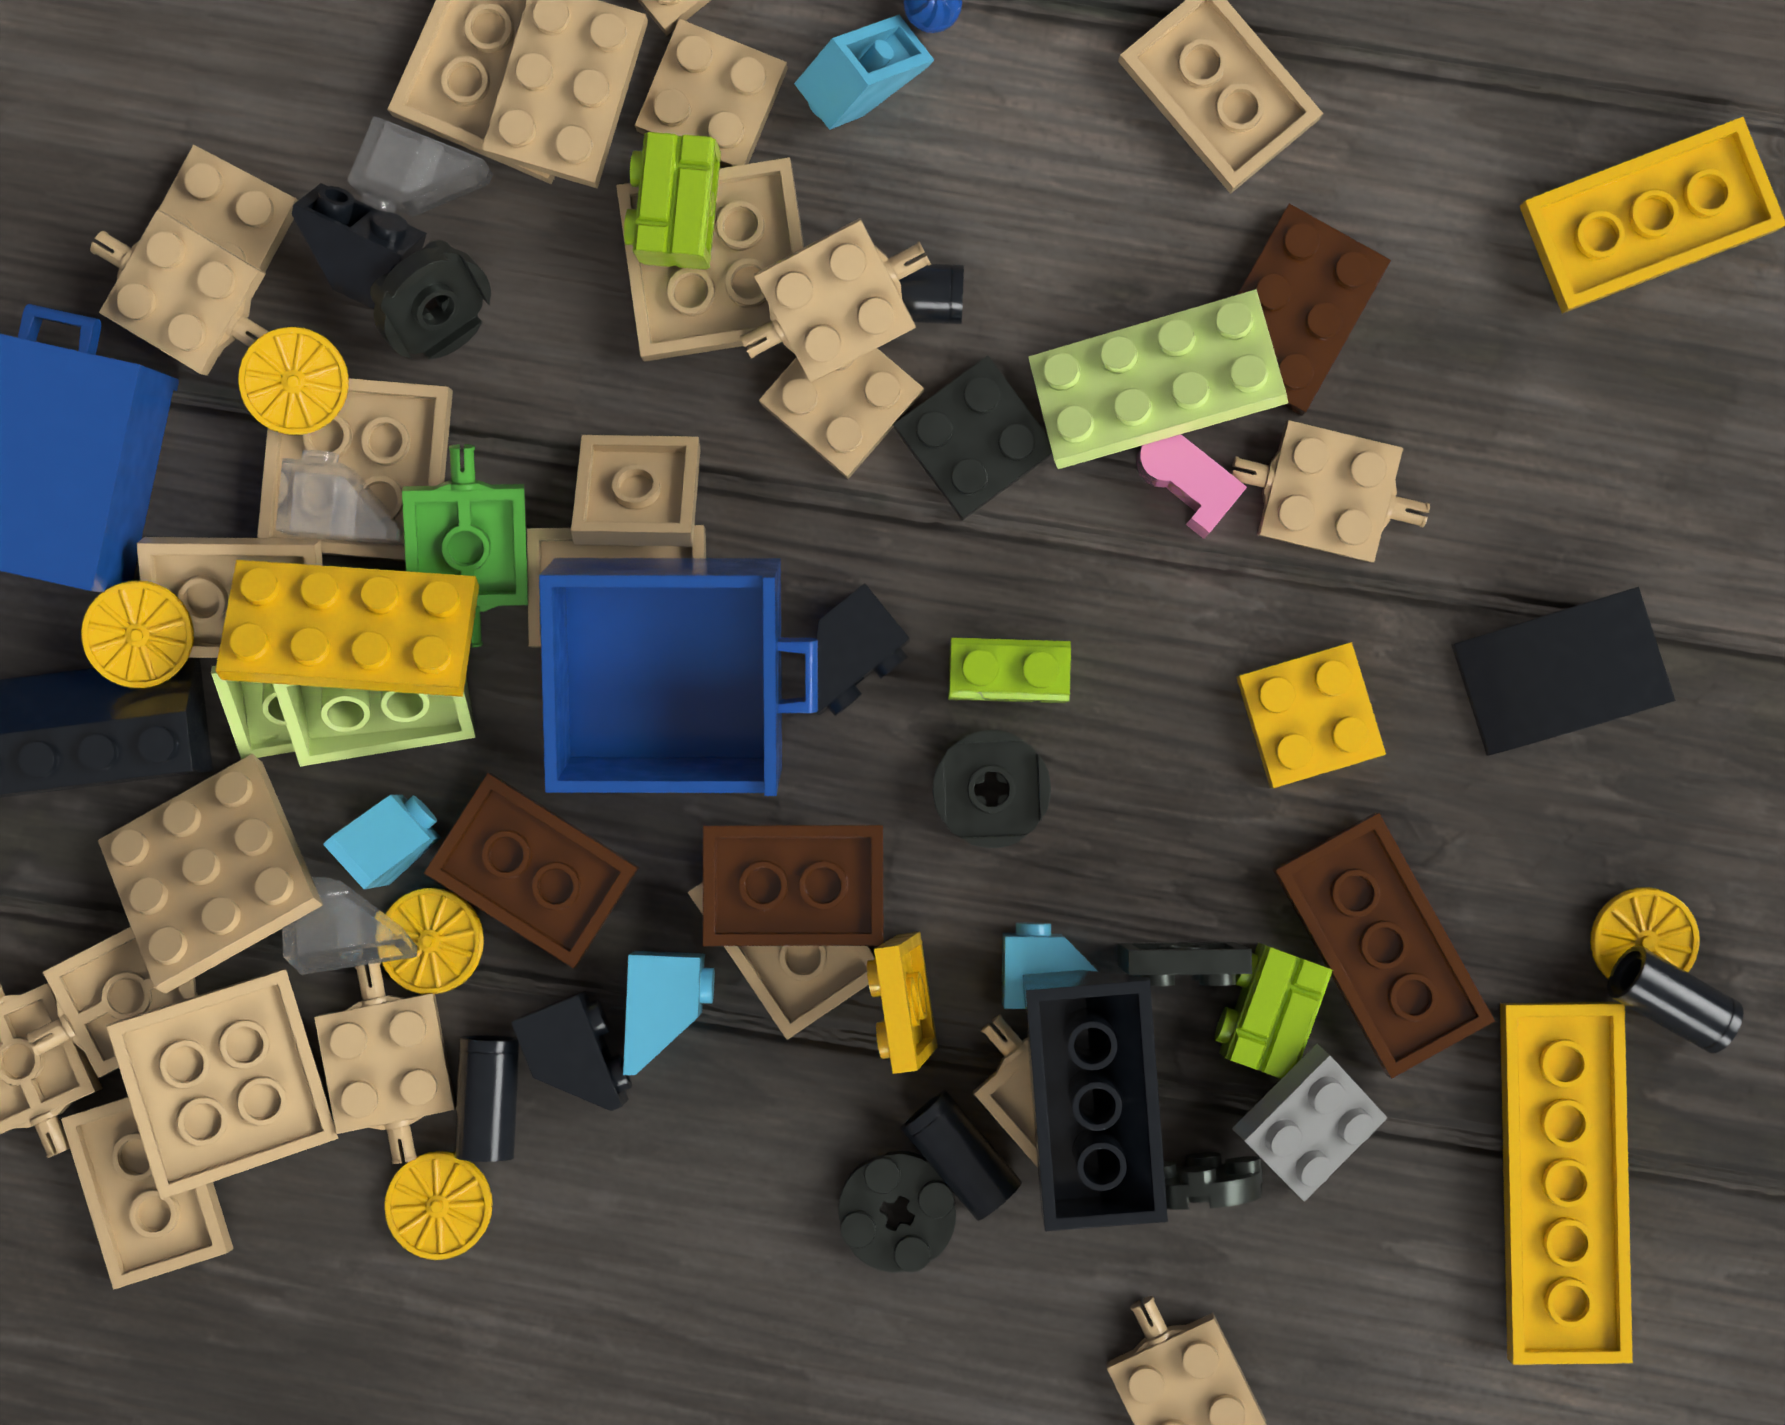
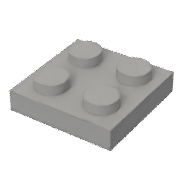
(1310, 1122)

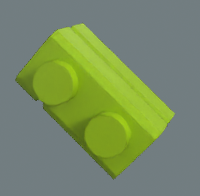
(674, 200)
(1009, 670)
(1273, 1011)

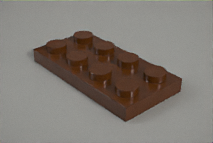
(1383, 945)

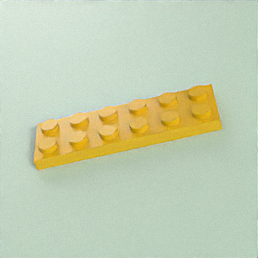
(1566, 1183)

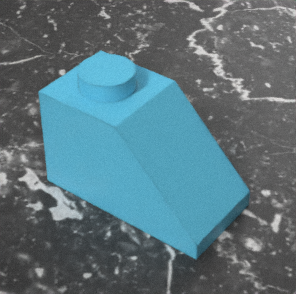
(862, 70)
(384, 840)
(1033, 952)
(662, 1001)

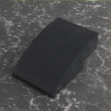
(1563, 672)

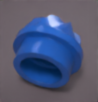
(932, 15)

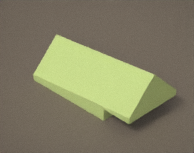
(338, 722)

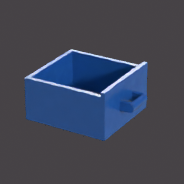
(75, 455)
(666, 675)

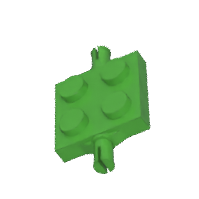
(469, 532)

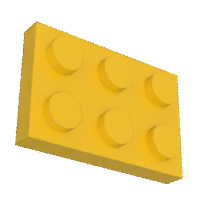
(902, 983)

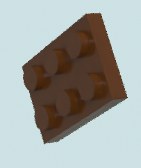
(1311, 296)
(531, 870)
(793, 885)

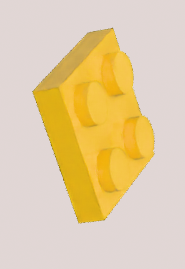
(1311, 715)

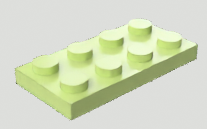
(1157, 379)

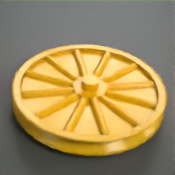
(293, 380)
(137, 634)
(1645, 919)
(446, 940)
(438, 1205)

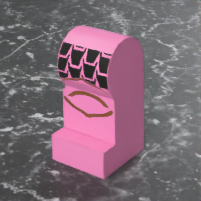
(1191, 478)

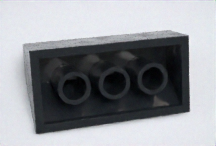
(93, 732)
(1095, 1099)

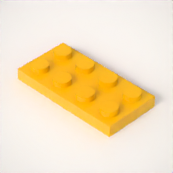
(1652, 215)
(348, 628)

